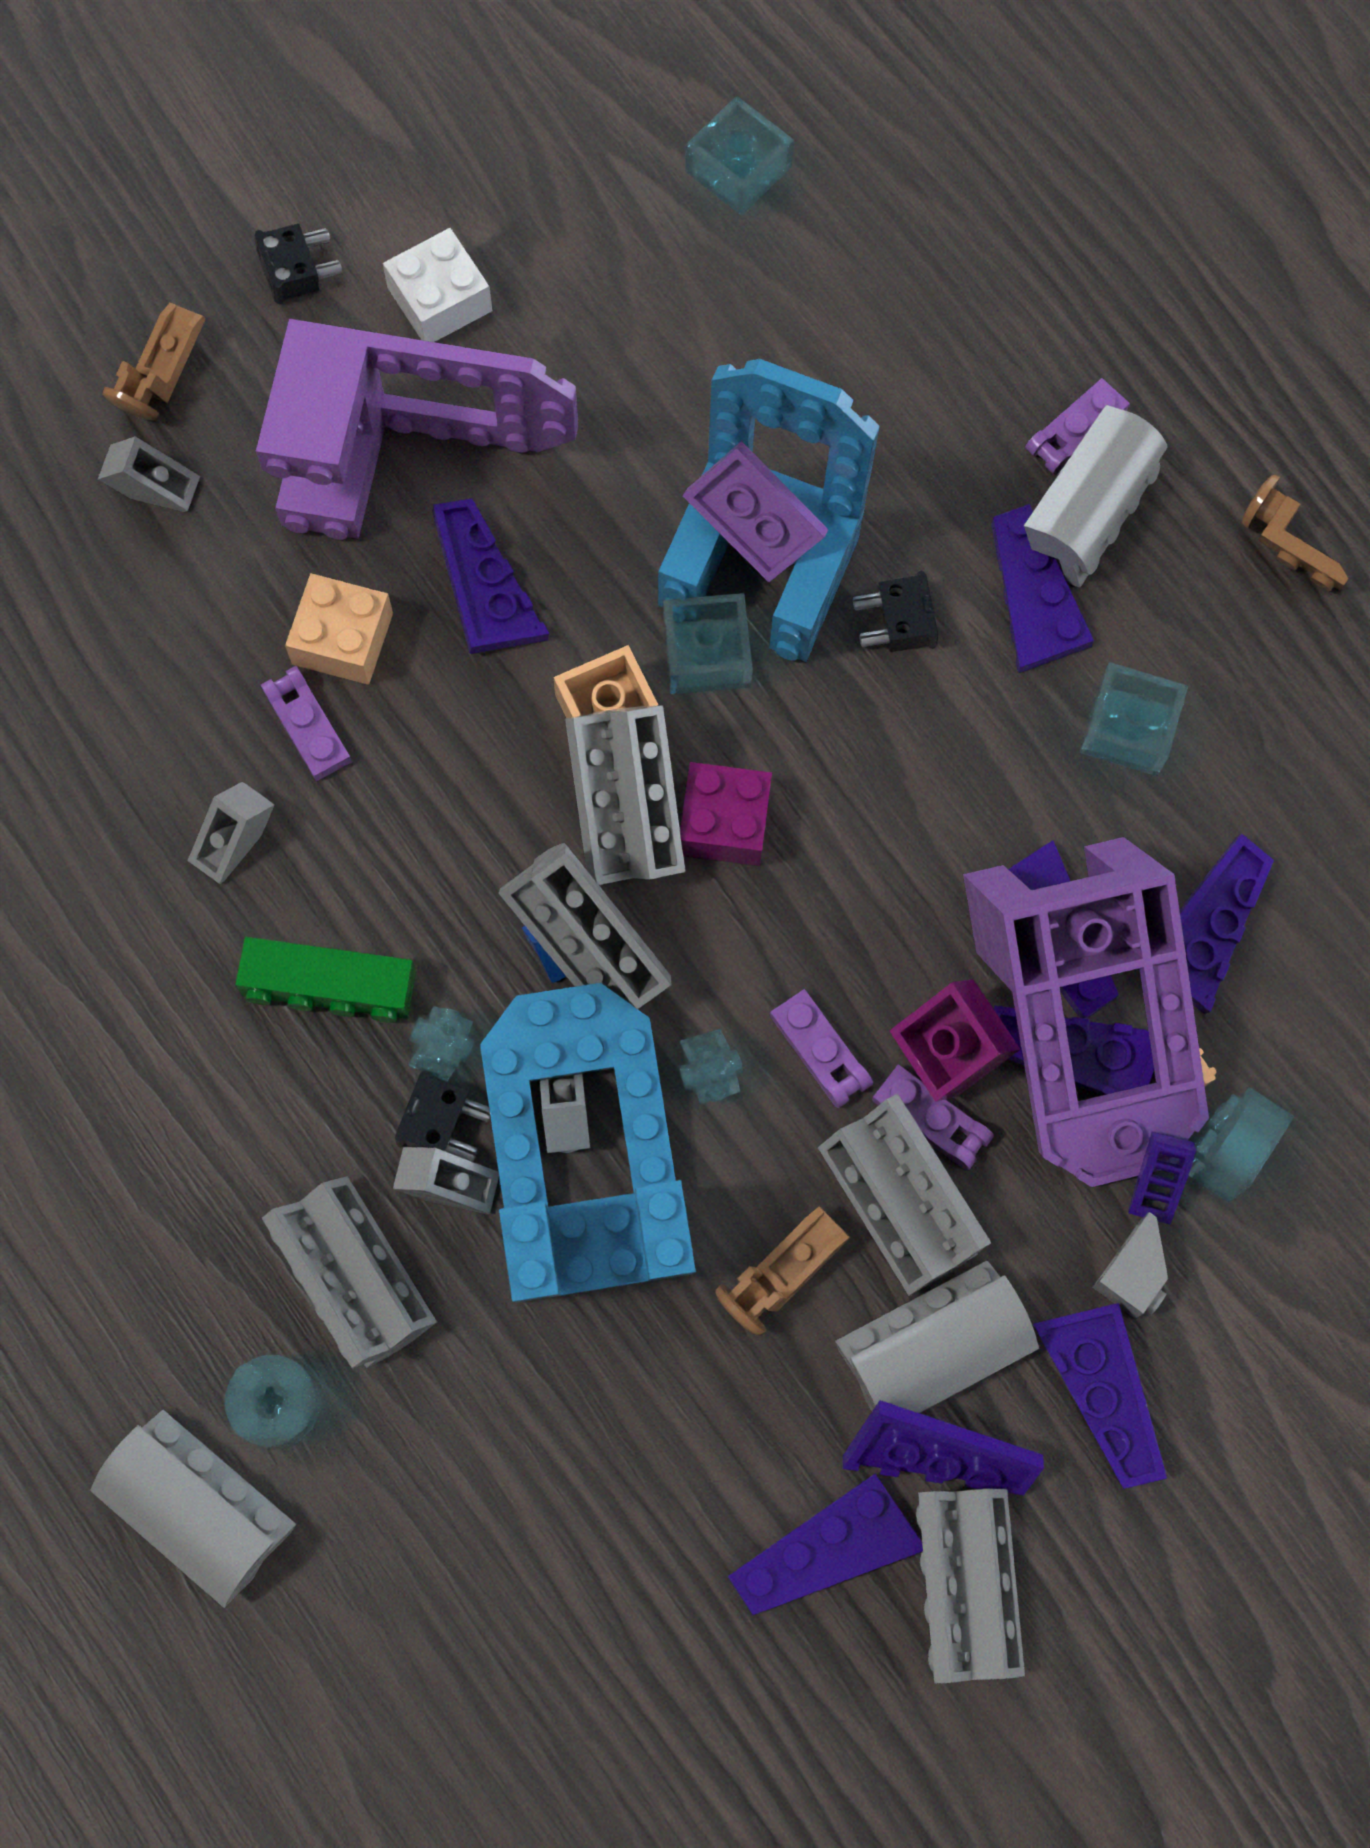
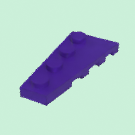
(486, 592)
(1038, 599)
(1046, 869)
(1217, 915)
(1101, 1054)
(1103, 1379)
(917, 1443)
(835, 1545)

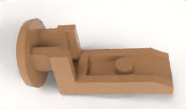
(158, 365)
(1278, 512)
(783, 1271)

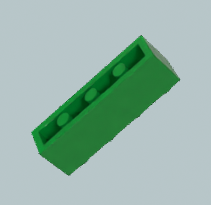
(325, 978)

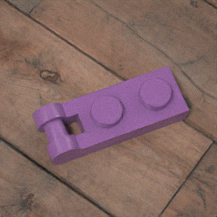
(1073, 425)
(306, 724)
(820, 1047)
(936, 1119)

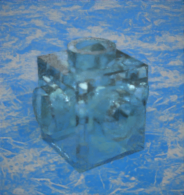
(440, 1042)
(710, 1067)

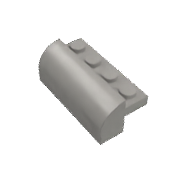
(1096, 492)
(625, 794)
(583, 928)
(904, 1195)
(350, 1272)
(940, 1341)
(191, 1506)
(970, 1585)

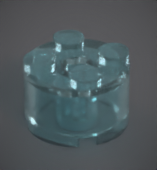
(254, 1385)

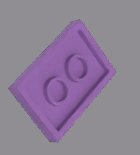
(755, 512)

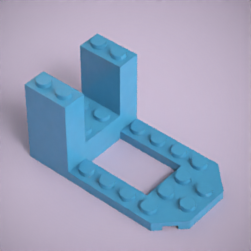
(816, 415)
(600, 1239)

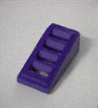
(1169, 1146)

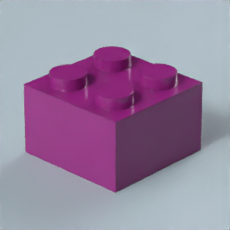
(725, 813)
(954, 1040)

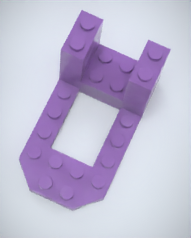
(332, 415)
(1080, 932)

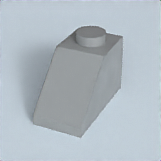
(148, 475)
(230, 830)
(564, 1114)
(446, 1179)
(1136, 1271)

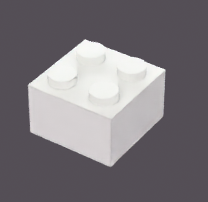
(438, 286)

